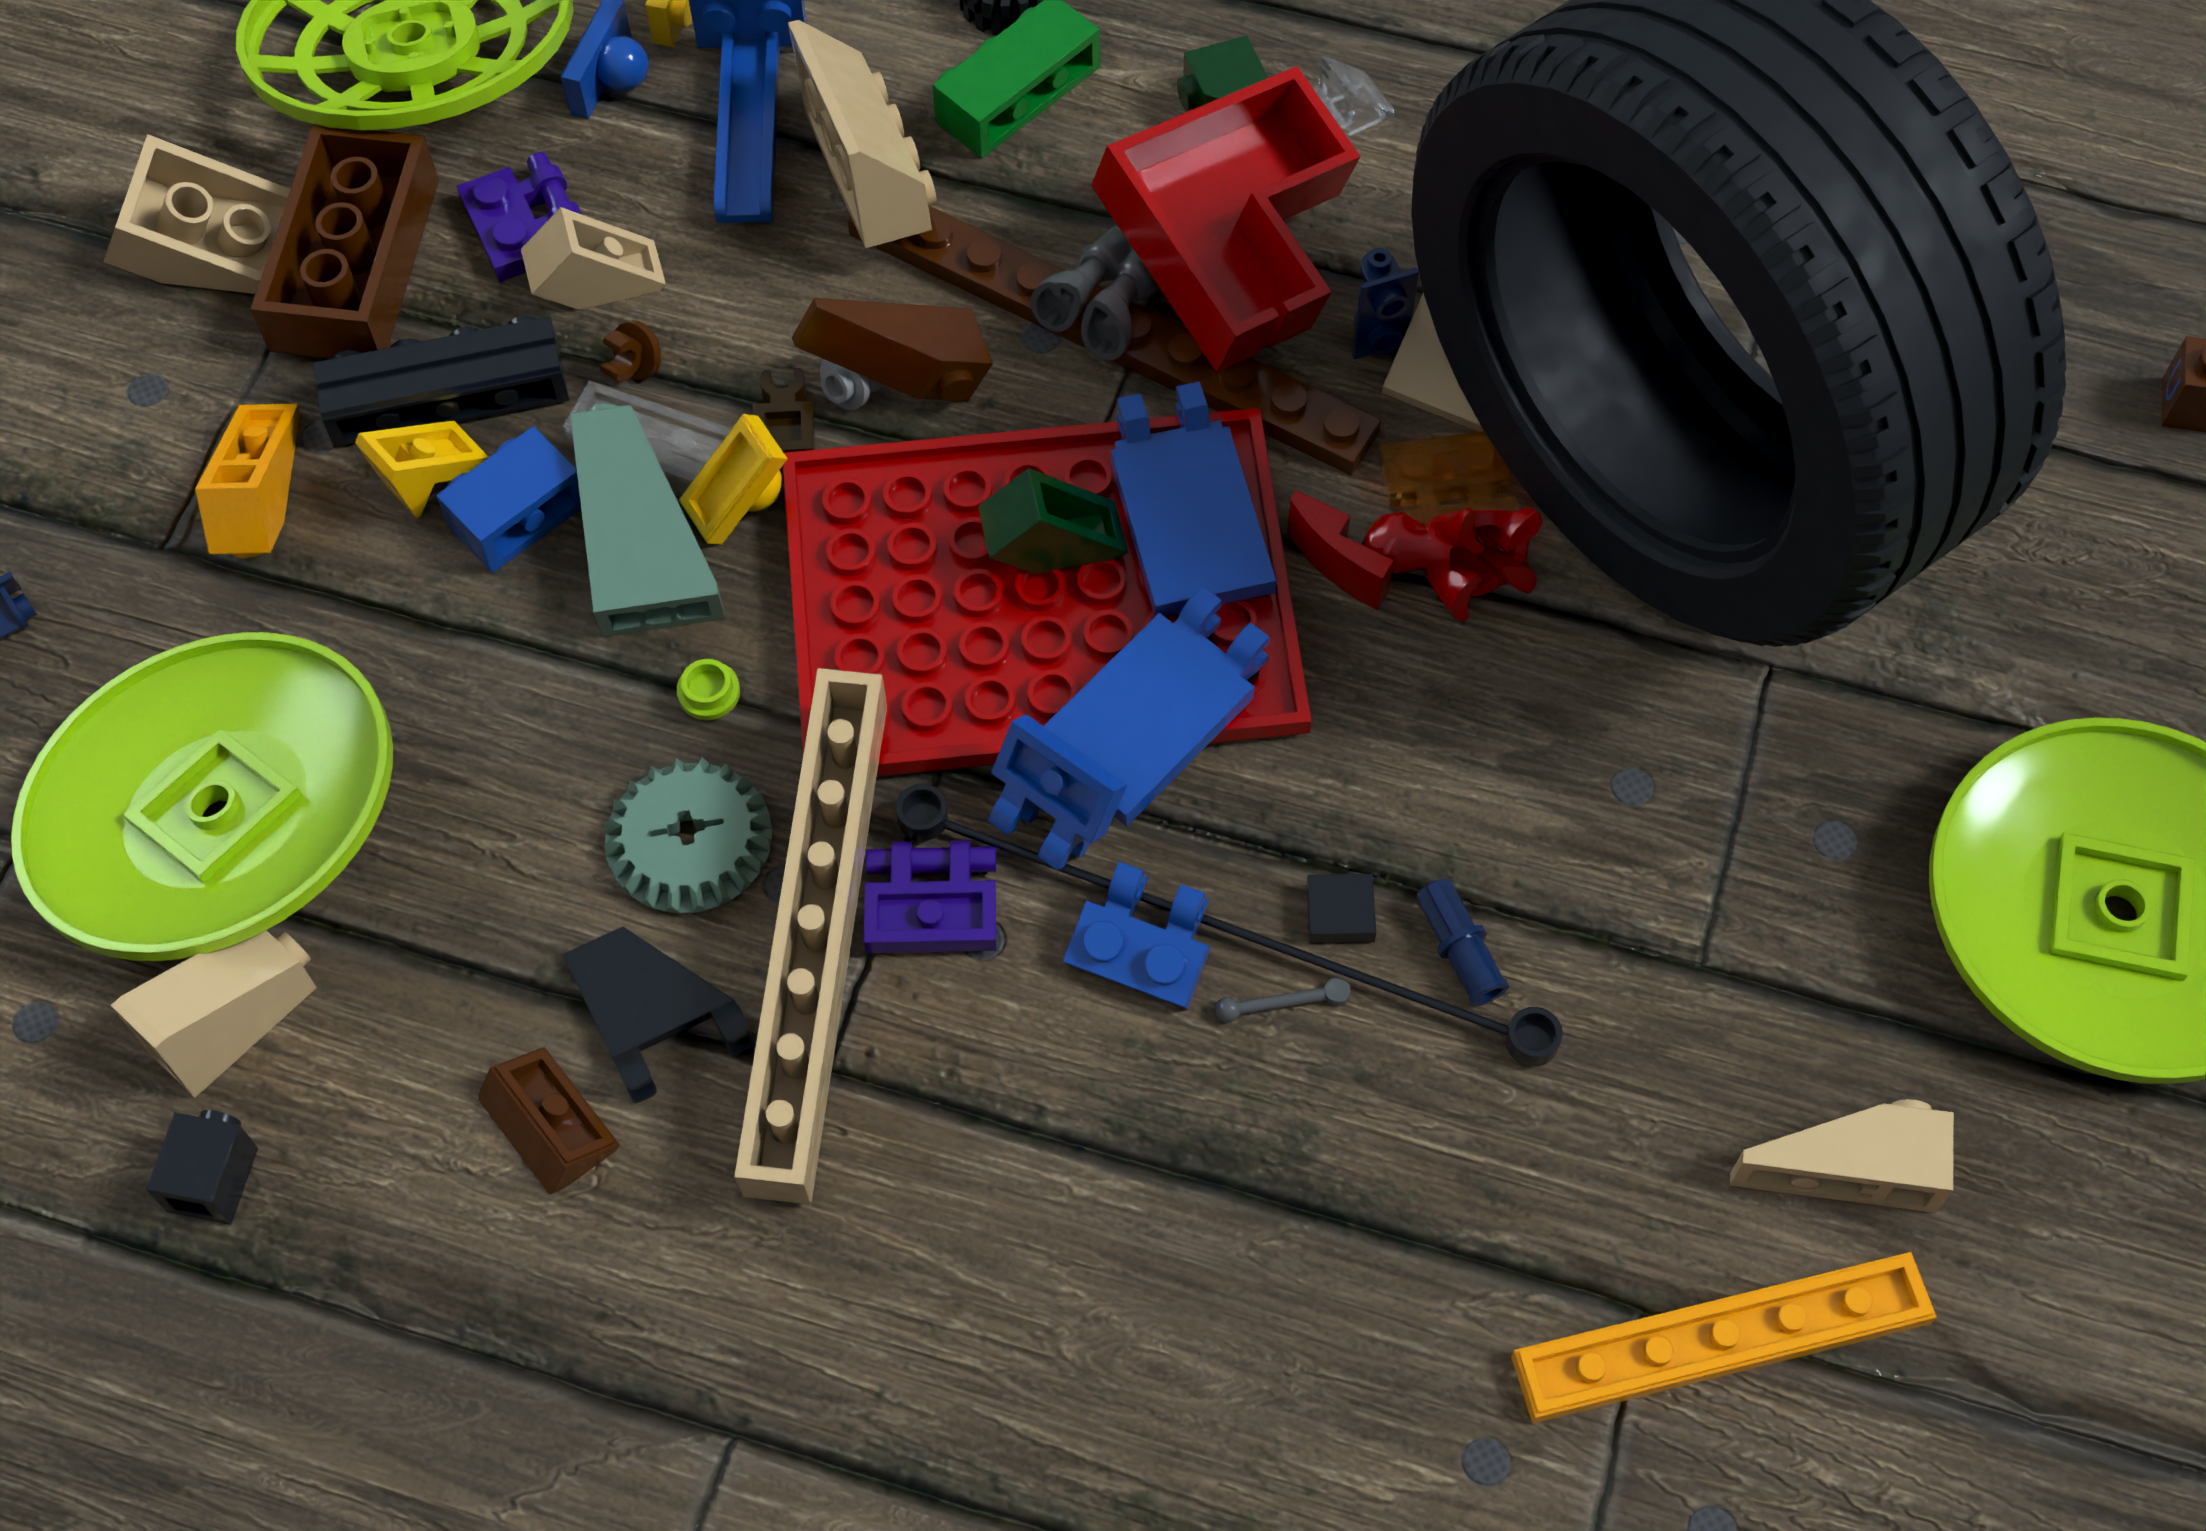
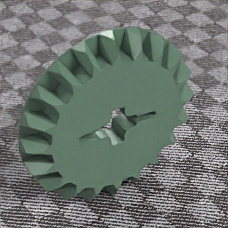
(696, 875)

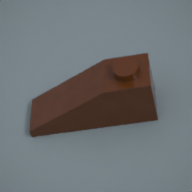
(902, 346)

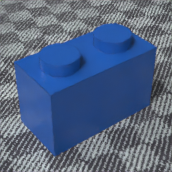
(511, 499)

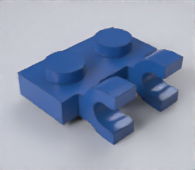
(1059, 779)
(1138, 953)

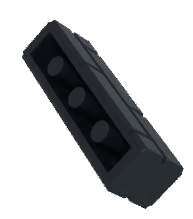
(441, 379)

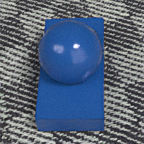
(603, 59)

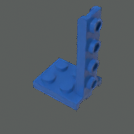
(748, 98)

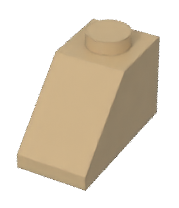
(589, 262)

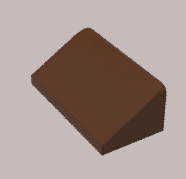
(546, 1119)

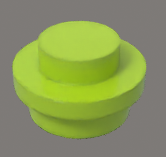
(708, 689)

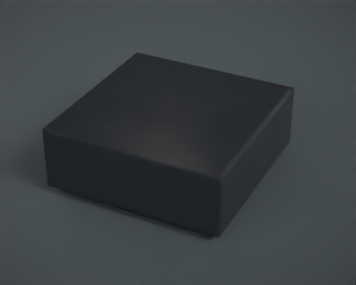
(1341, 908)

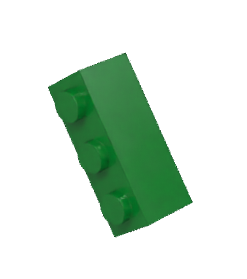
(1016, 75)

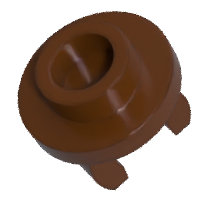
(635, 352)

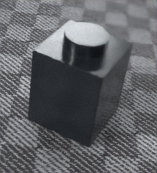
(203, 1166)

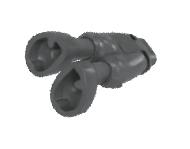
(1107, 319)

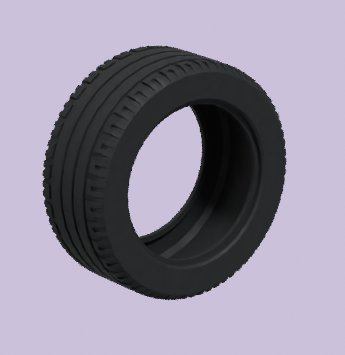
(1855, 232)

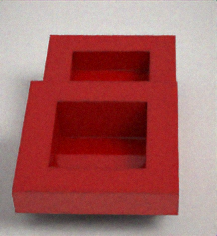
(1323, 539)

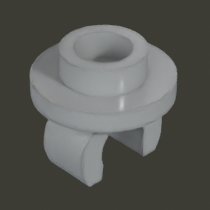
(845, 387)

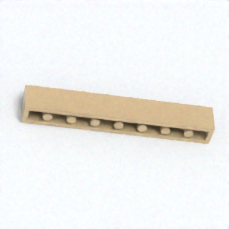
(812, 939)

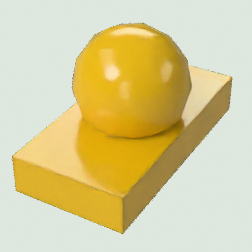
(735, 480)

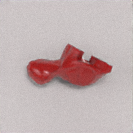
(1460, 551)

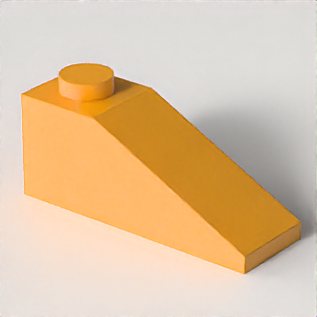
(249, 480)

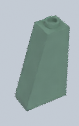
(637, 540)

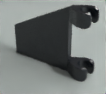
(646, 998)

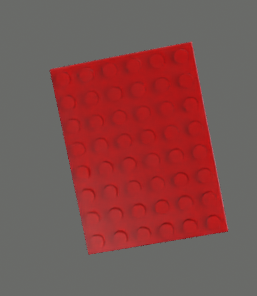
(904, 588)

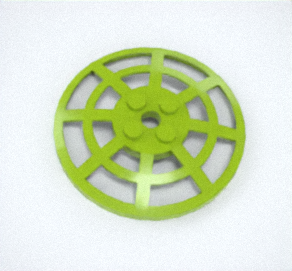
(397, 49)

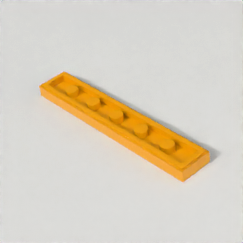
(1722, 1337)

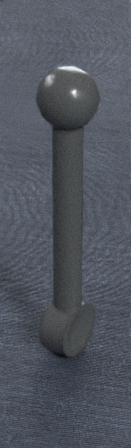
(1335, 994)

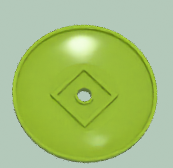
(118, 794)
(2024, 887)

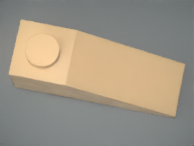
(1874, 1157)

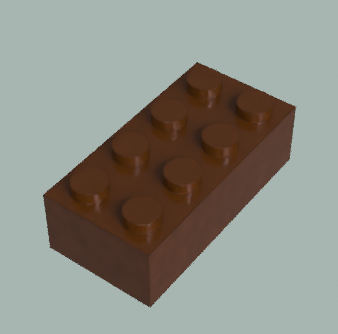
(345, 242)

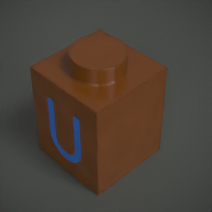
(2186, 387)

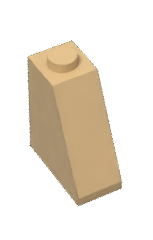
(216, 1006)

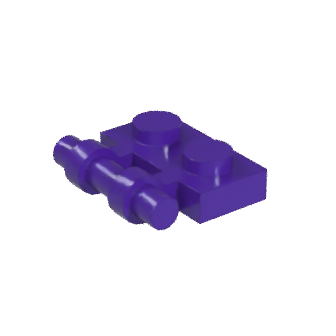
(503, 214)
(930, 914)

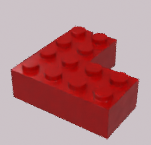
(1210, 204)

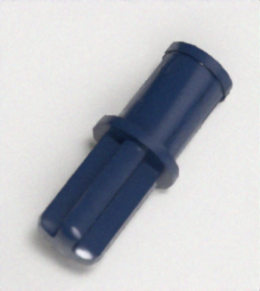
(1462, 942)

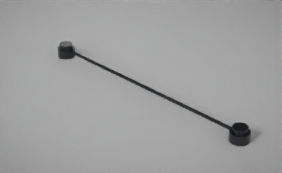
(1530, 1037)

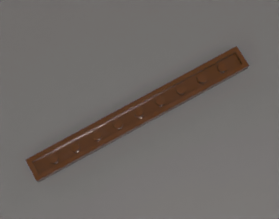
(1159, 346)

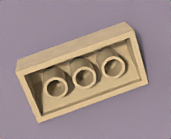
(861, 138)

